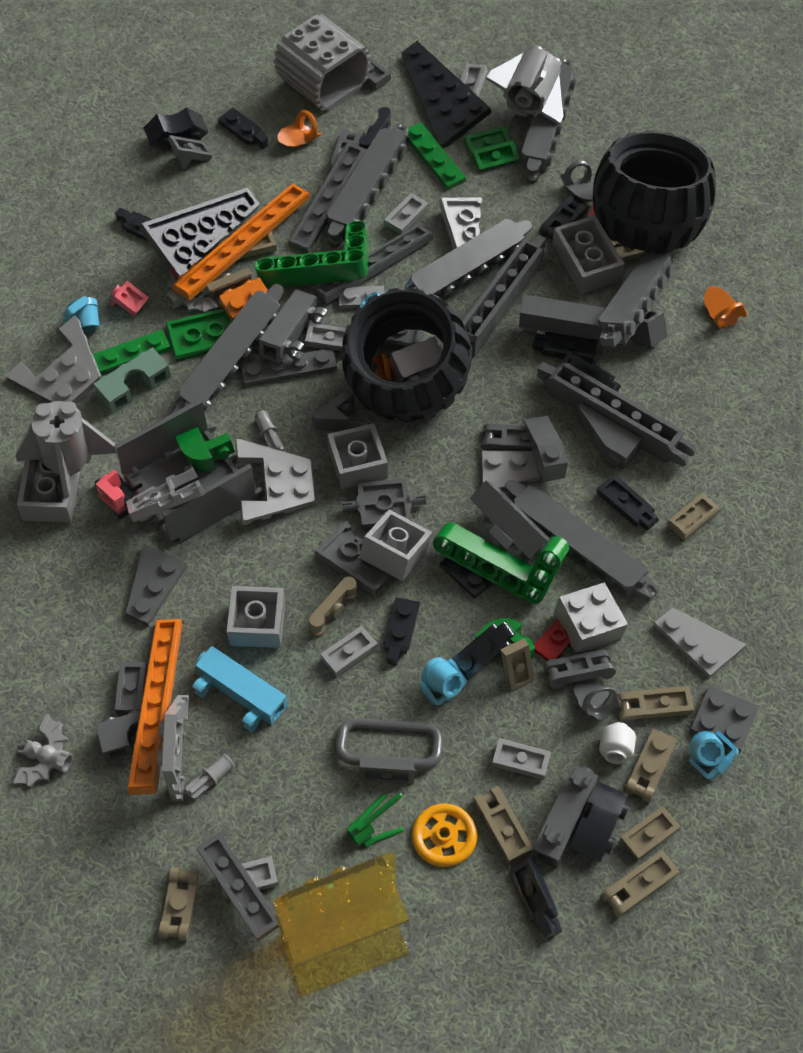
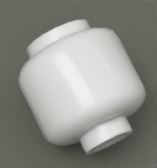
(617, 743)

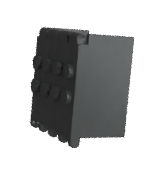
(155, 455)

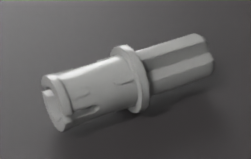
(268, 431)
(209, 776)

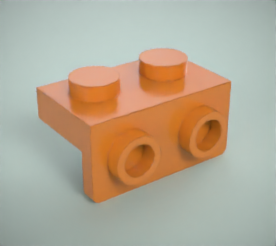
(235, 299)

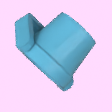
(86, 311)
(441, 677)
(708, 750)

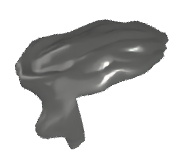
(581, 188)
(595, 699)

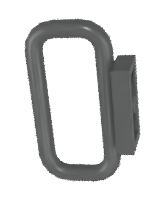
(388, 768)

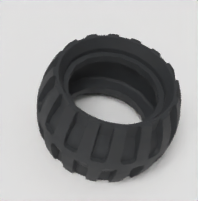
(654, 191)
(389, 315)

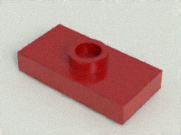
(552, 642)

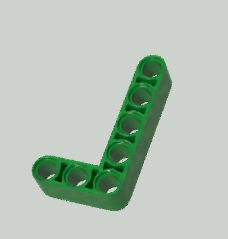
(321, 266)
(501, 567)

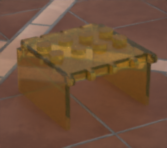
(342, 923)

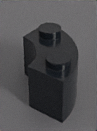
(181, 124)
(599, 821)

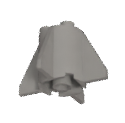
(530, 84)
(62, 440)

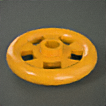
(462, 849)

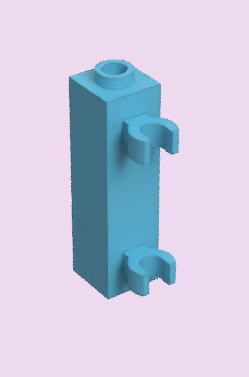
(240, 685)

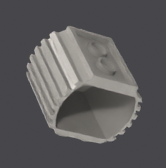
(322, 62)

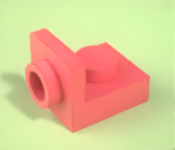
(128, 298)
(110, 492)

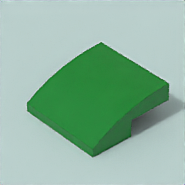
(491, 148)

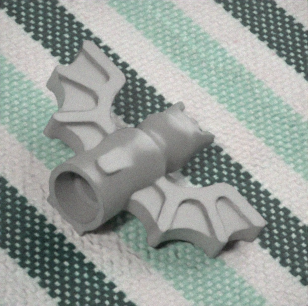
(201, 305)
(49, 756)

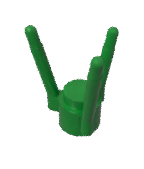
(361, 829)

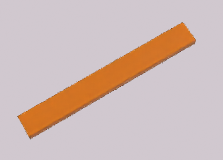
(240, 242)
(155, 703)

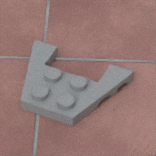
(68, 376)
(286, 481)
(164, 496)
(171, 755)

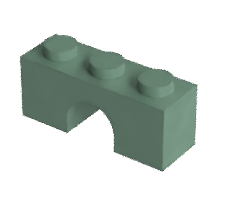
(146, 368)

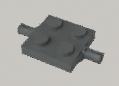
(380, 496)

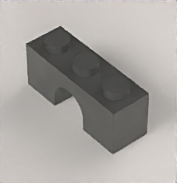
(117, 733)

